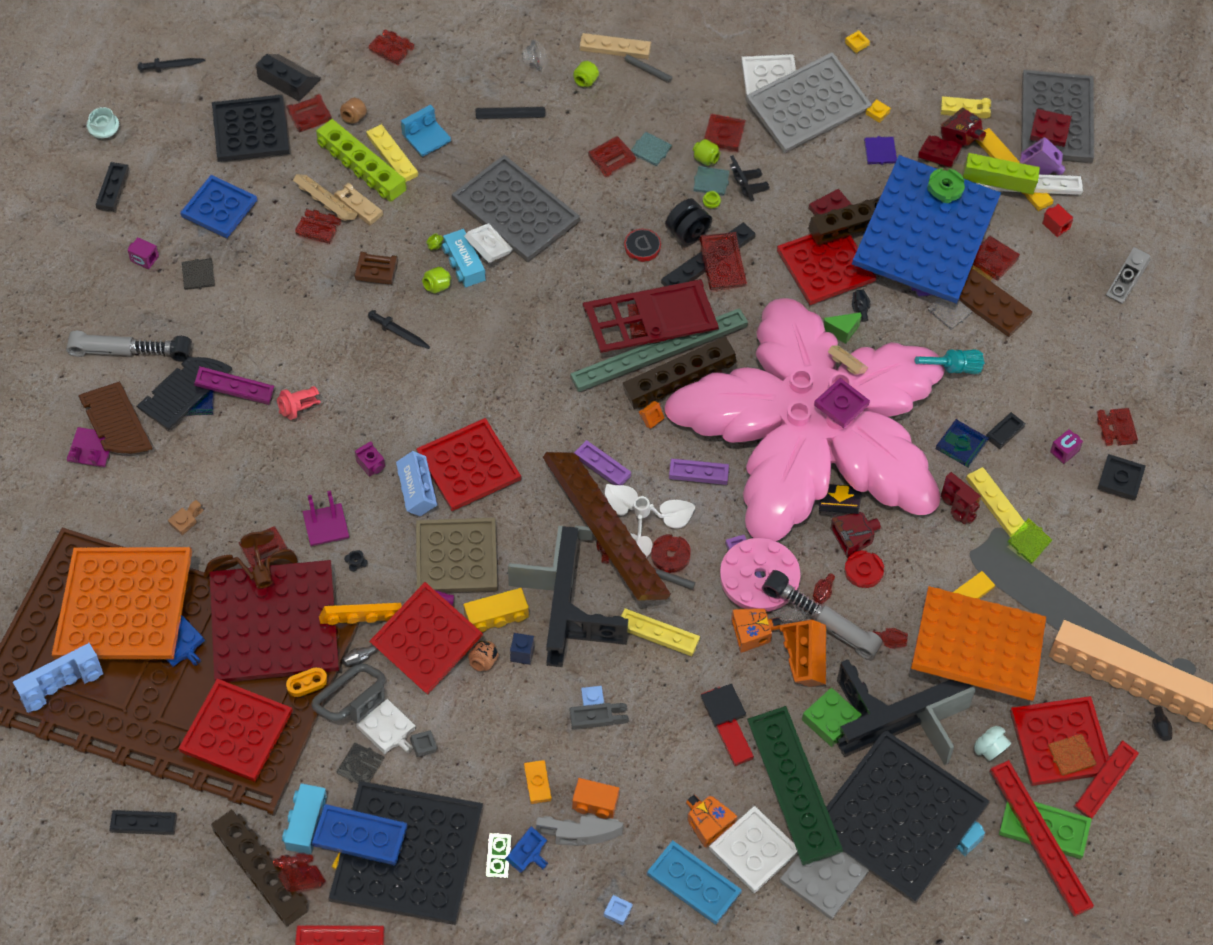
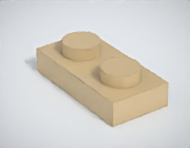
(842, 356)

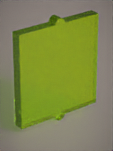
(1029, 540)

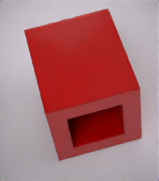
(1057, 220)

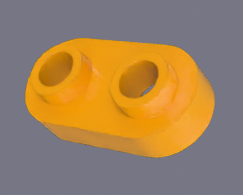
(306, 682)

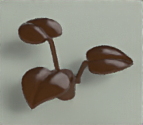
(260, 573)

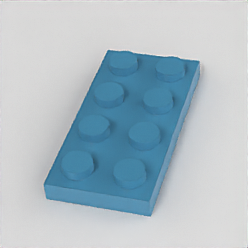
(694, 882)

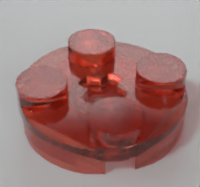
(666, 563)

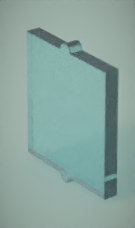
(651, 149)
(711, 180)

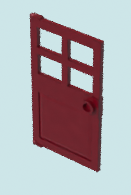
(664, 311)

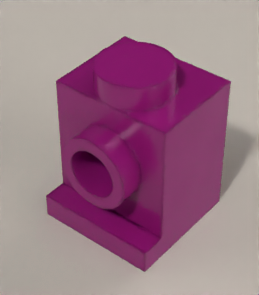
(369, 459)

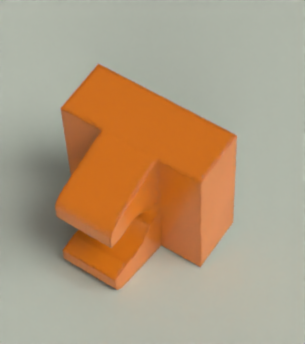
(652, 414)

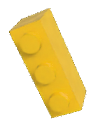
(497, 610)

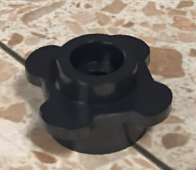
(355, 555)

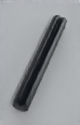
(510, 112)

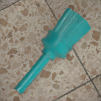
(957, 361)

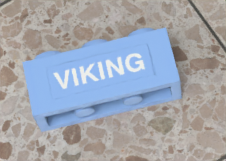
(416, 483)

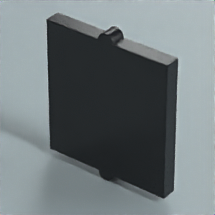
(723, 705)

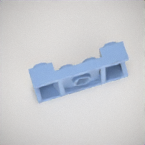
(63, 671)

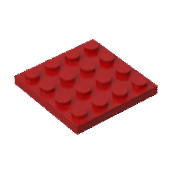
(824, 268)
(469, 464)
(426, 638)
(1051, 722)
(235, 730)

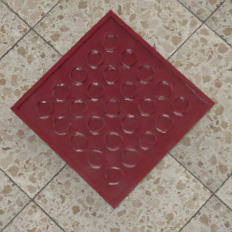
(273, 627)

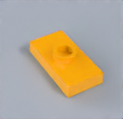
(537, 782)

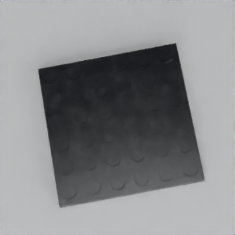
(903, 815)
(431, 861)

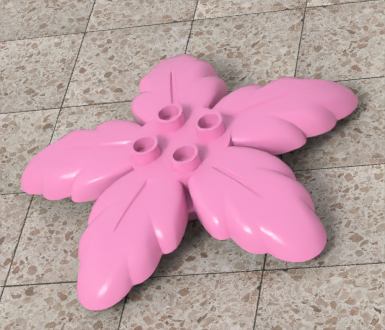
(801, 441)

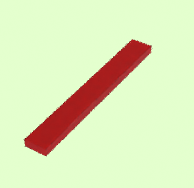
(1041, 838)

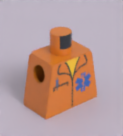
(753, 628)
(709, 818)

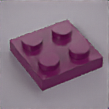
(841, 402)

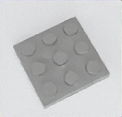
(825, 882)

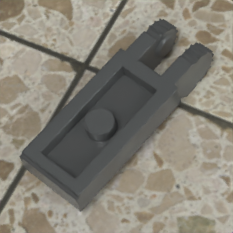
(597, 715)

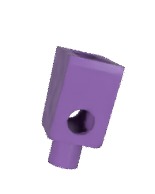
(1043, 155)

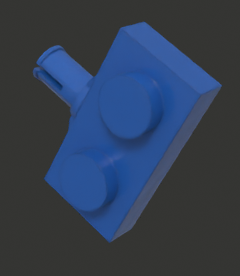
(527, 851)

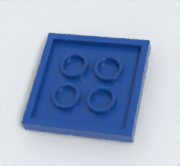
(219, 206)

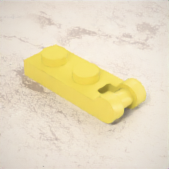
(951, 105)

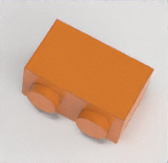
(595, 798)

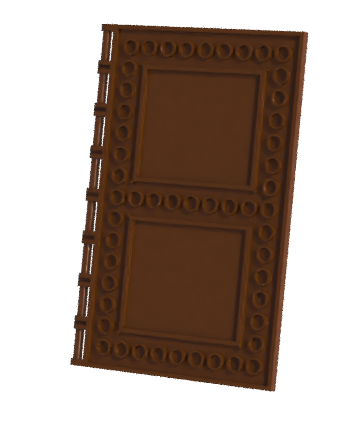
(144, 702)

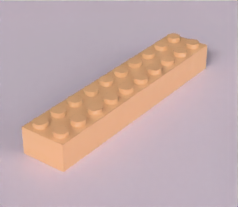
(1134, 672)

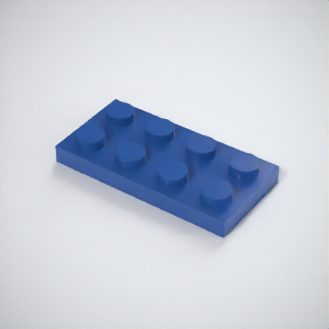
(359, 834)

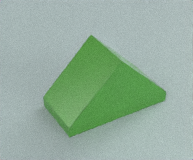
(843, 326)

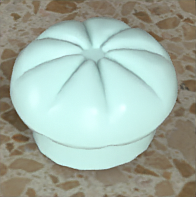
(102, 123)
(992, 743)

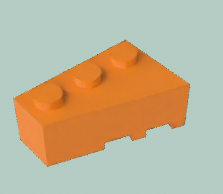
(807, 651)

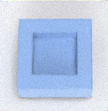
(592, 695)
(618, 910)

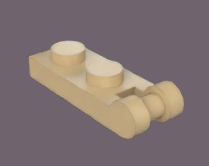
(366, 209)

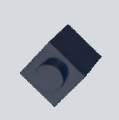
(522, 648)

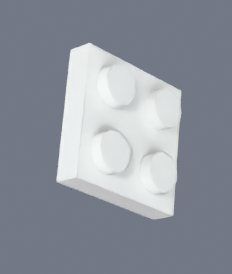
(488, 242)

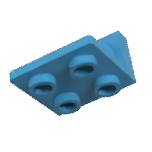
(423, 131)

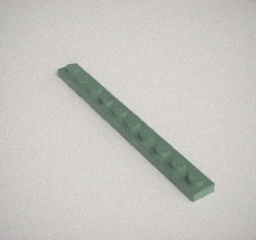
(653, 352)

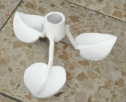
(675, 512)

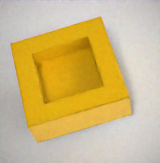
(857, 41)
(878, 111)

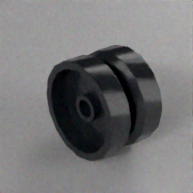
(688, 221)

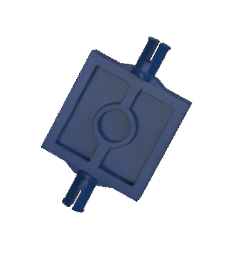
(186, 644)

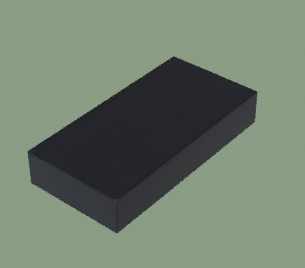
(1005, 430)

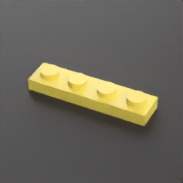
(391, 152)
(995, 501)
(661, 633)

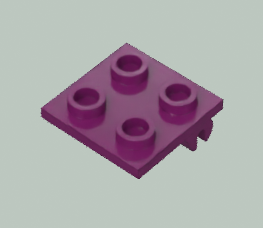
(87, 448)
(326, 523)

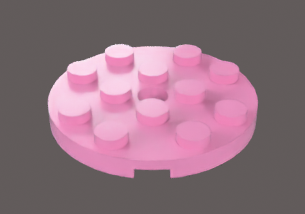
(755, 555)

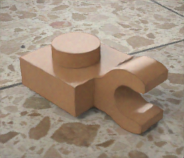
(185, 520)

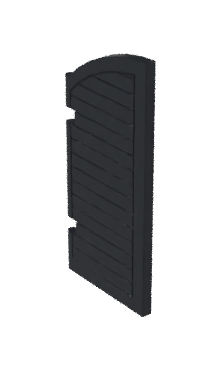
(177, 392)

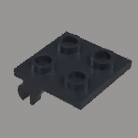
(742, 176)

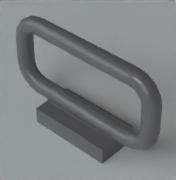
(362, 704)

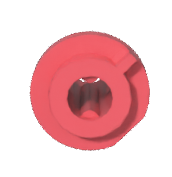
(291, 403)

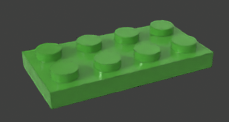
(1067, 828)

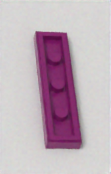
(234, 385)

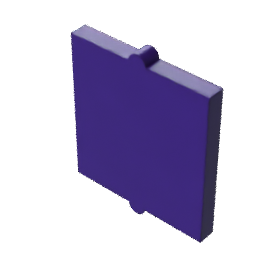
(880, 150)

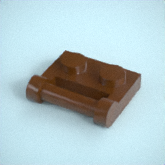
(374, 271)

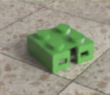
(829, 715)

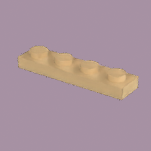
(615, 46)
(329, 200)

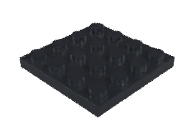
(250, 128)

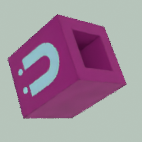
(143, 253)
(1066, 446)

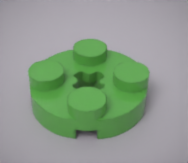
(942, 192)

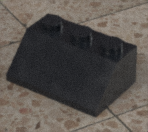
(286, 76)

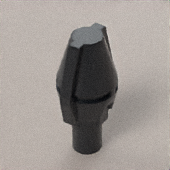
(861, 303)
(1162, 724)

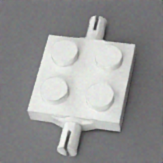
(387, 727)

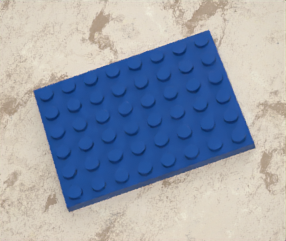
(922, 238)

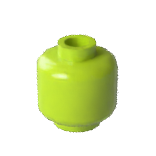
(585, 74)
(706, 152)
(436, 280)

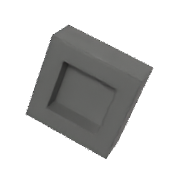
(423, 743)

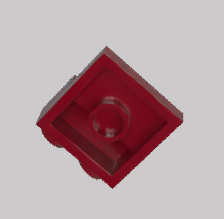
(961, 498)

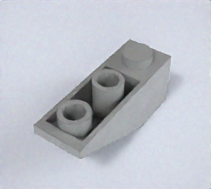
(1129, 275)

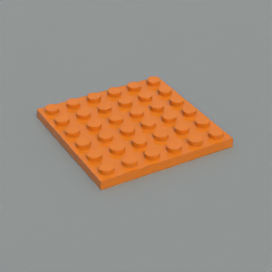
(123, 602)
(979, 643)

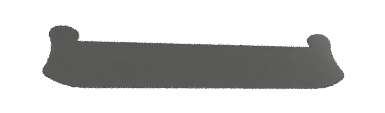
(1049, 598)

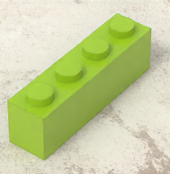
(1001, 173)

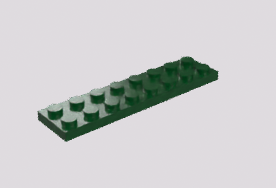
(794, 786)

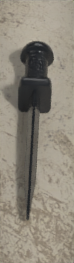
(158, 65)
(388, 324)

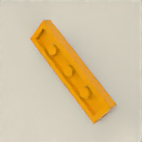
(358, 613)

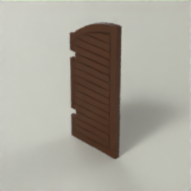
(115, 420)

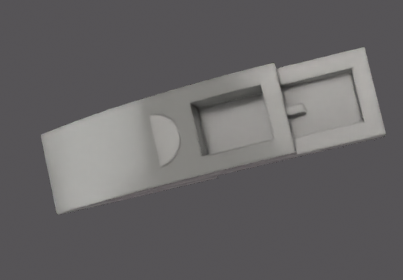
(588, 832)

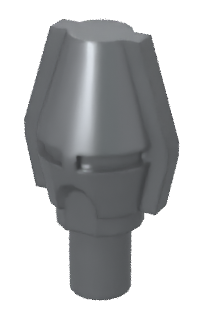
(358, 655)

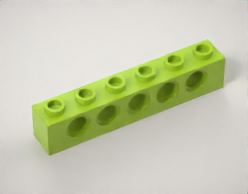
(361, 160)

